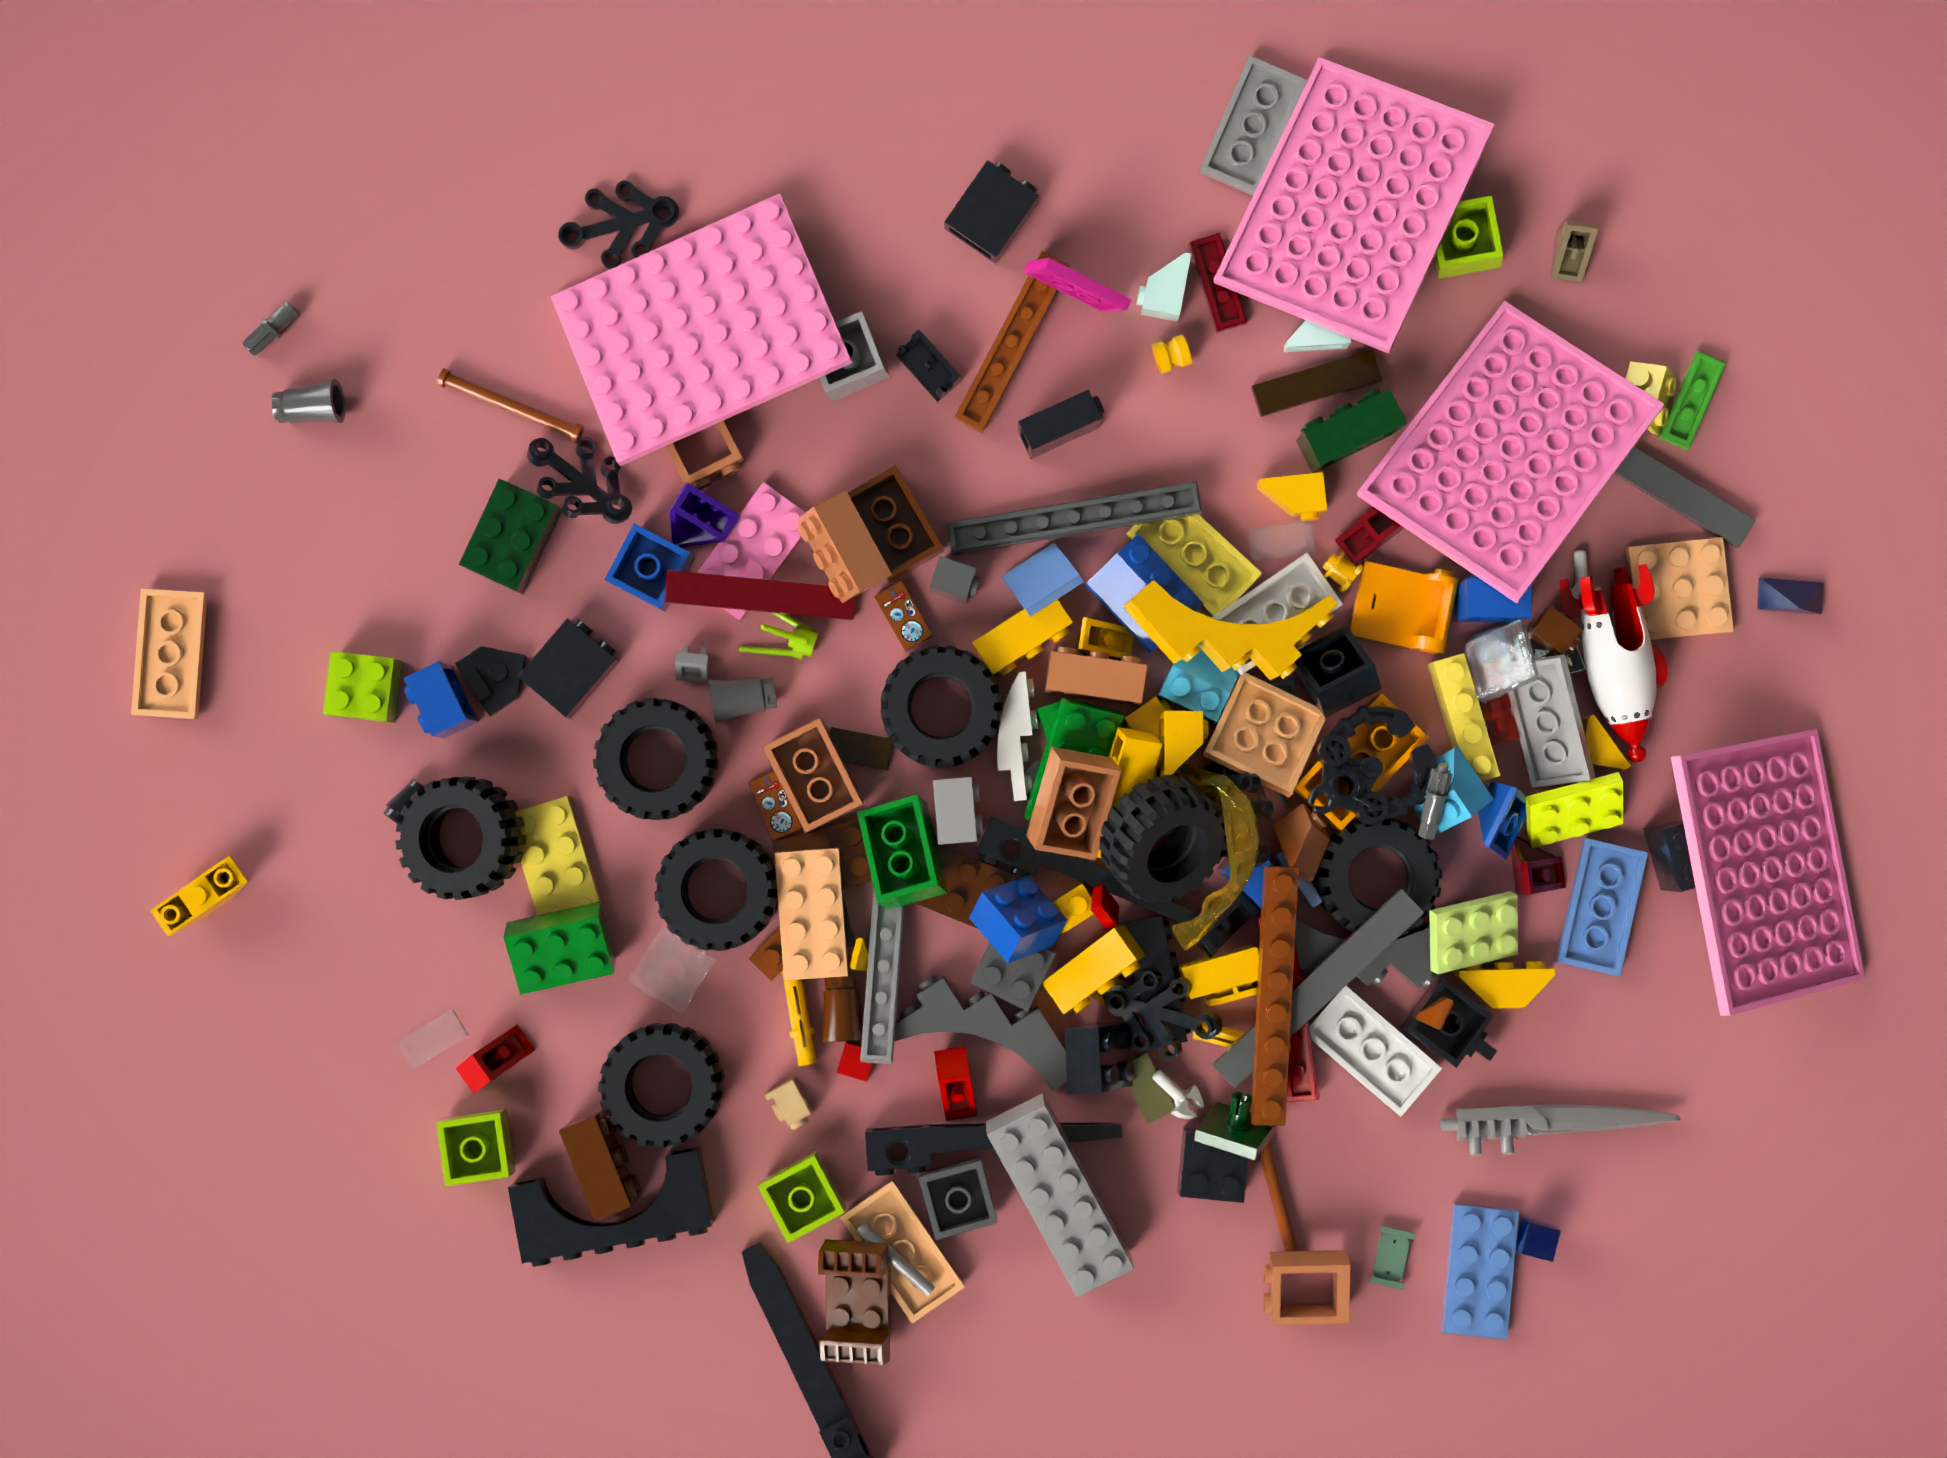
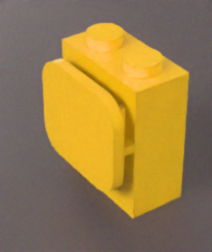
(1225, 975)

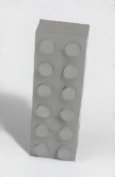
(1059, 1195)

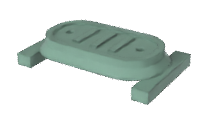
(1391, 1257)

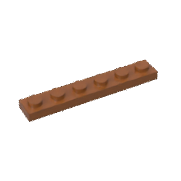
(1006, 352)

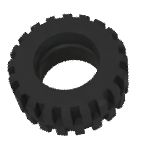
(934, 663)
(614, 747)
(1143, 819)
(1357, 837)
(422, 845)
(673, 889)
(625, 1109)

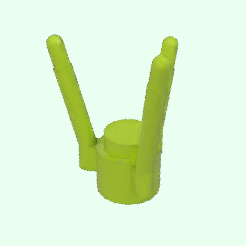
(800, 640)

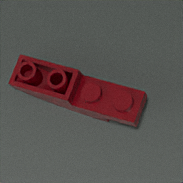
(1367, 535)

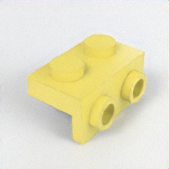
(1657, 382)

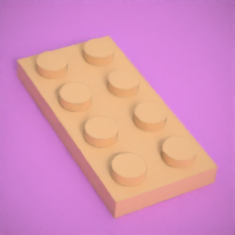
(169, 653)
(811, 914)
(902, 1229)

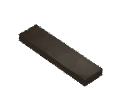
(1316, 383)

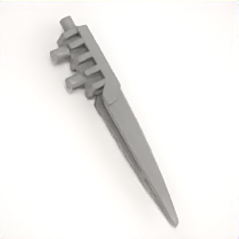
(1521, 1120)

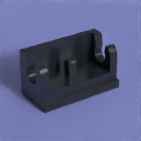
(928, 366)
(1228, 924)

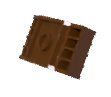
(856, 1302)

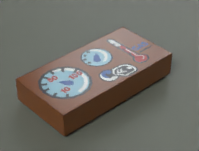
(903, 616)
(774, 806)

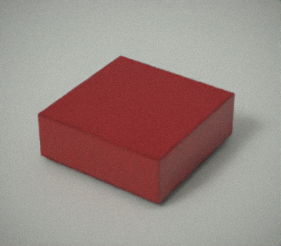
(1105, 907)
(851, 1065)

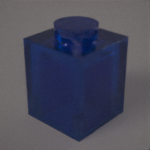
(1537, 1239)

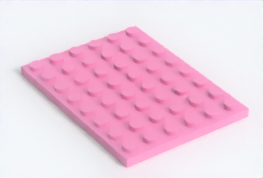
(1354, 204)
(700, 329)
(1510, 451)
(1768, 870)

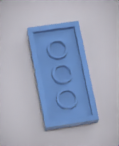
(1601, 907)
(1480, 1271)

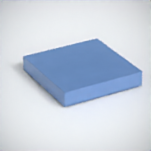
(1042, 579)

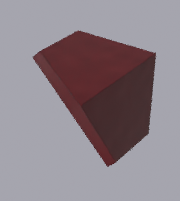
(1535, 869)

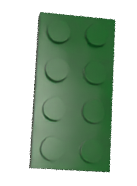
(1079, 729)

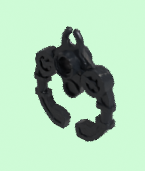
(1362, 773)

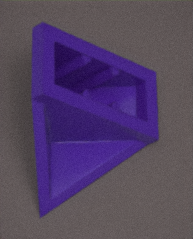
(699, 518)

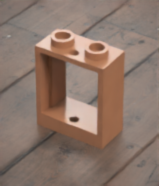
(725, 466)
(1308, 1262)

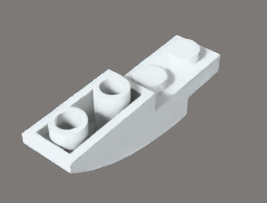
(1016, 722)

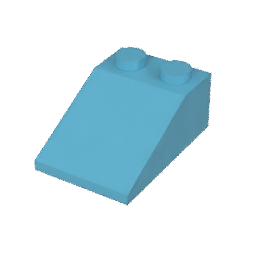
(1198, 686)

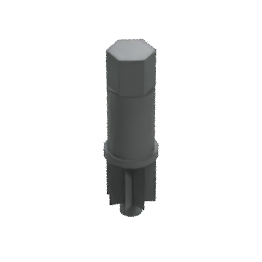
(1434, 802)

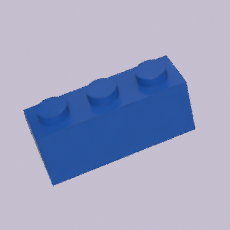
(1127, 575)

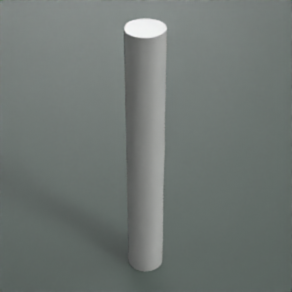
(898, 1261)

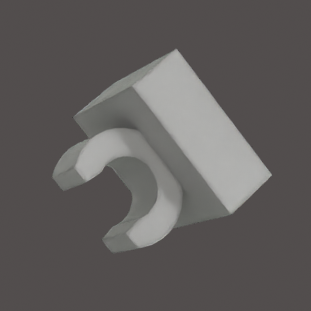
(692, 666)

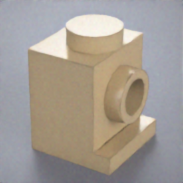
(790, 1103)

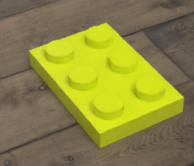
(1574, 810)

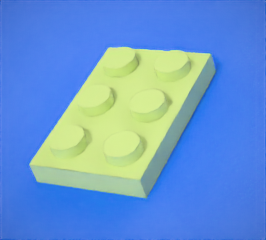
(1473, 932)

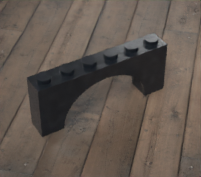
(550, 1231)

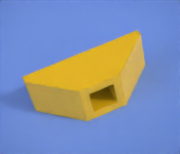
(200, 897)
(1504, 984)

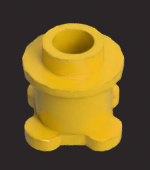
(1341, 570)

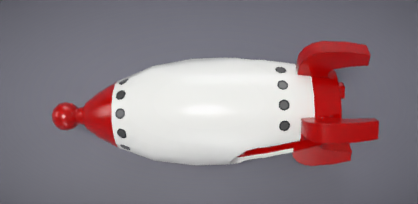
(1621, 661)

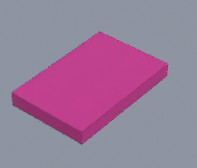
(1077, 285)

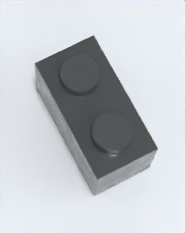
(954, 580)

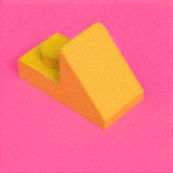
(1105, 638)

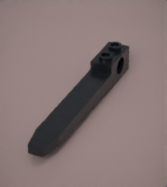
(1082, 869)
(938, 1138)
(802, 1353)

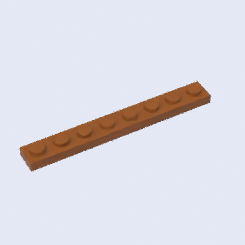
(1274, 995)

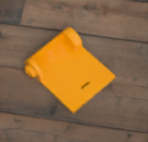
(1407, 609)

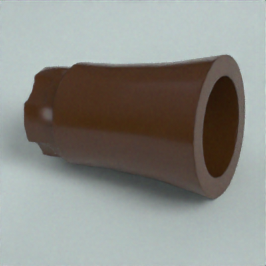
(841, 1010)

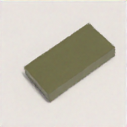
(1150, 1096)

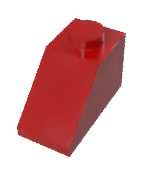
(495, 1059)
(955, 1083)

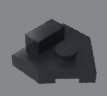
(492, 676)

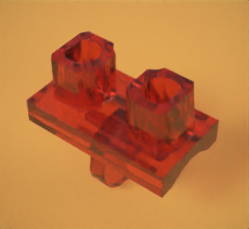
(1499, 720)

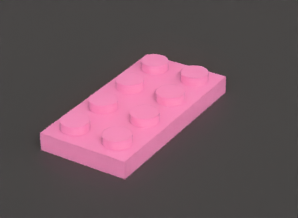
(758, 540)

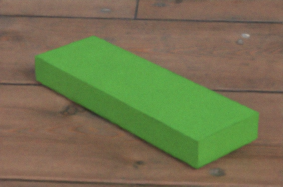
(1692, 400)

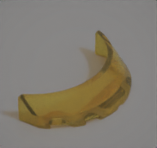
(1242, 849)

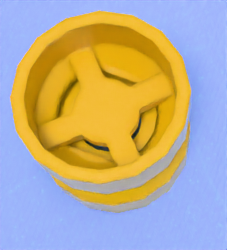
(1174, 353)

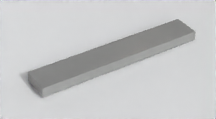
(882, 984)

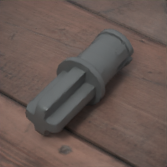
(270, 328)

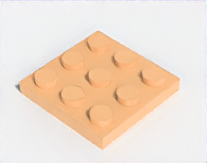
(1688, 586)
(1265, 733)

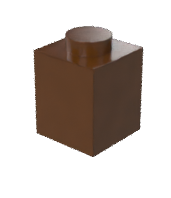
(1555, 632)

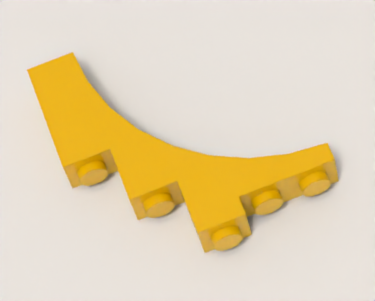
(1180, 630)

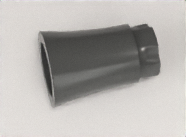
(310, 403)
(741, 697)

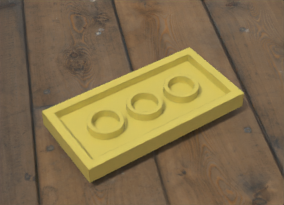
(1200, 559)
(556, 858)

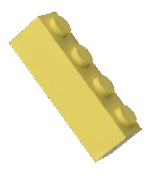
(1463, 714)

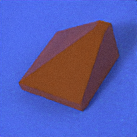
(1436, 1013)

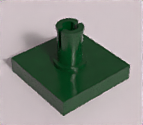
(1231, 1129)

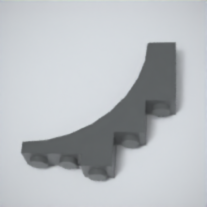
(1406, 955)
(1027, 1036)

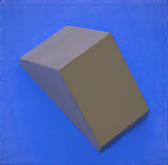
(1572, 250)

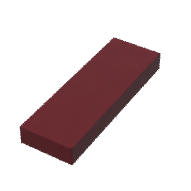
(1223, 303)

